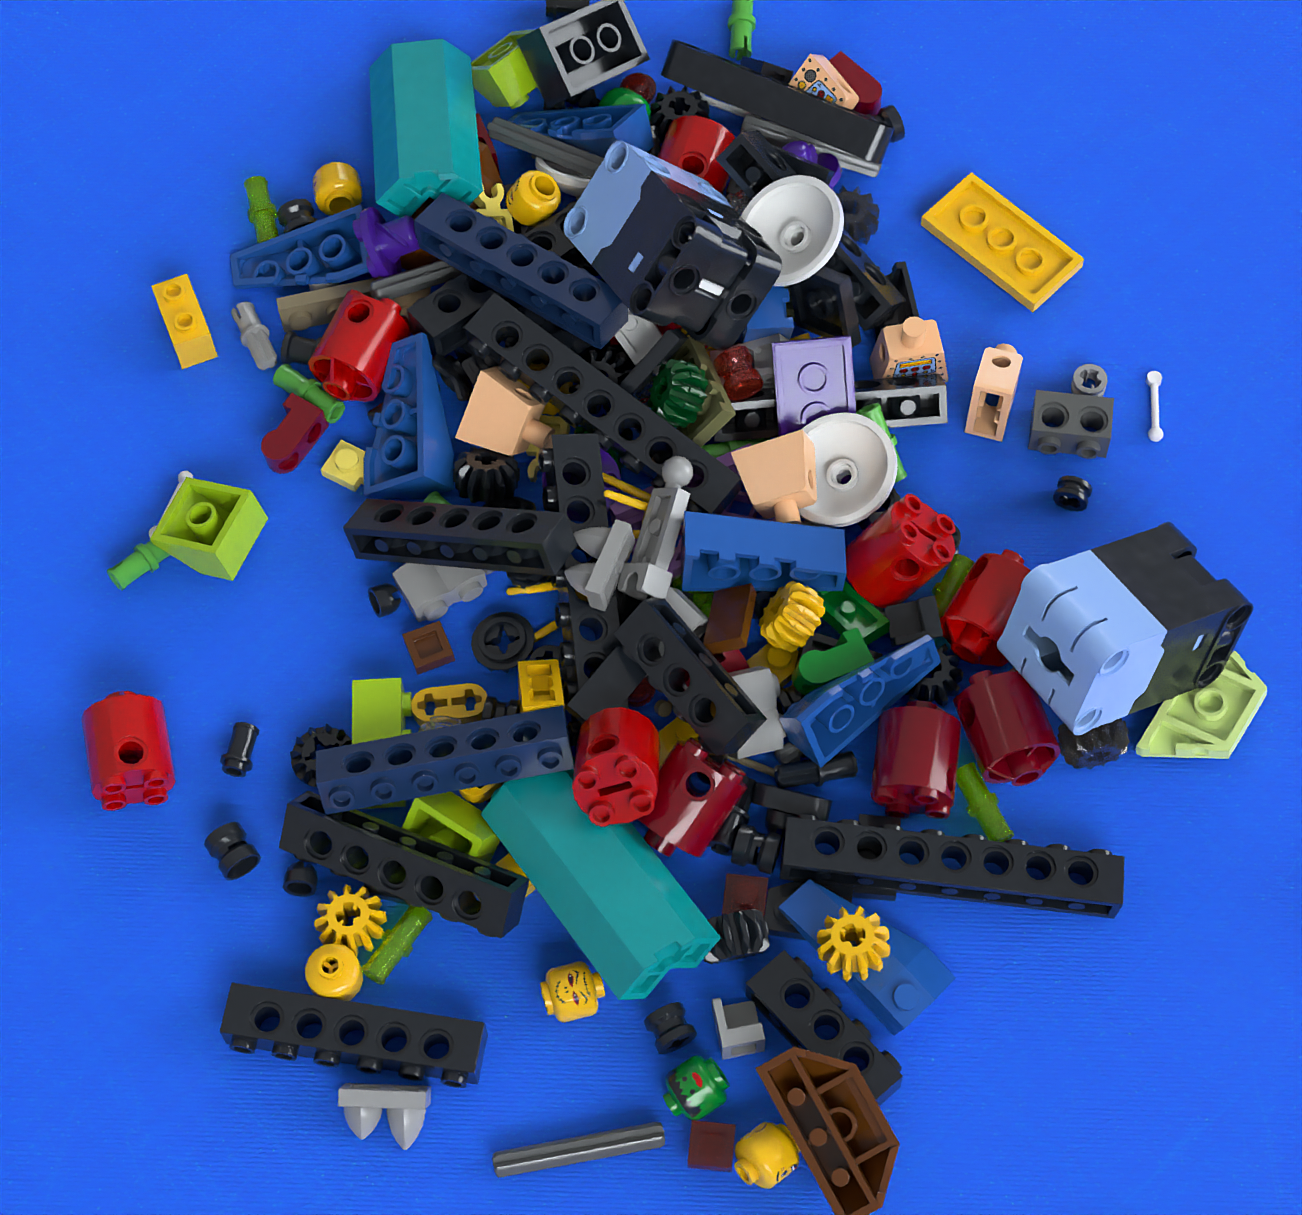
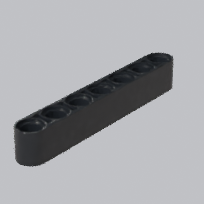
(777, 101)

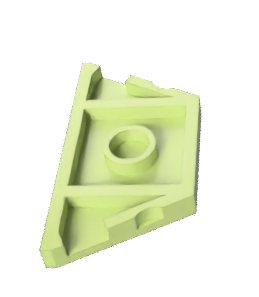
(1206, 719)

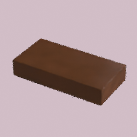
(730, 619)

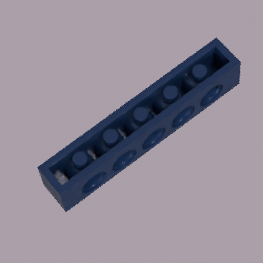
(521, 270)
(443, 760)

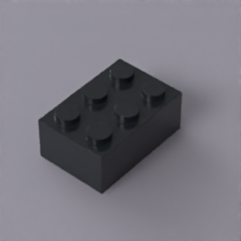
(582, 50)

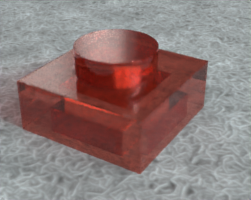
(744, 893)
(711, 1146)

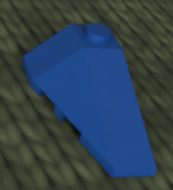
(592, 127)
(306, 256)
(412, 437)
(846, 706)
(909, 975)

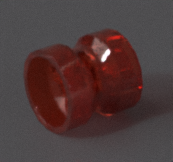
(739, 375)

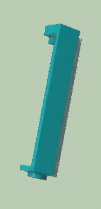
(423, 126)
(600, 884)

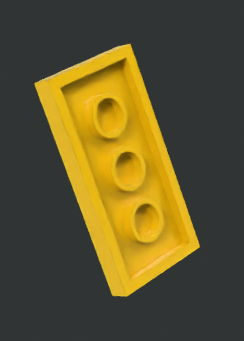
(1002, 242)

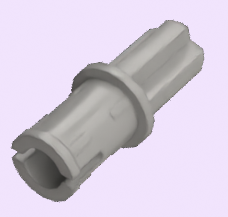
(254, 335)

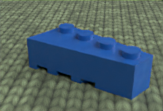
(769, 554)

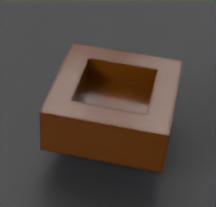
(428, 647)

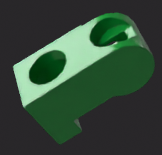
(821, 667)

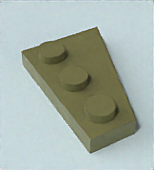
(717, 406)

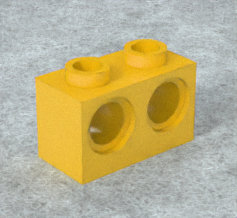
(184, 321)
(539, 685)

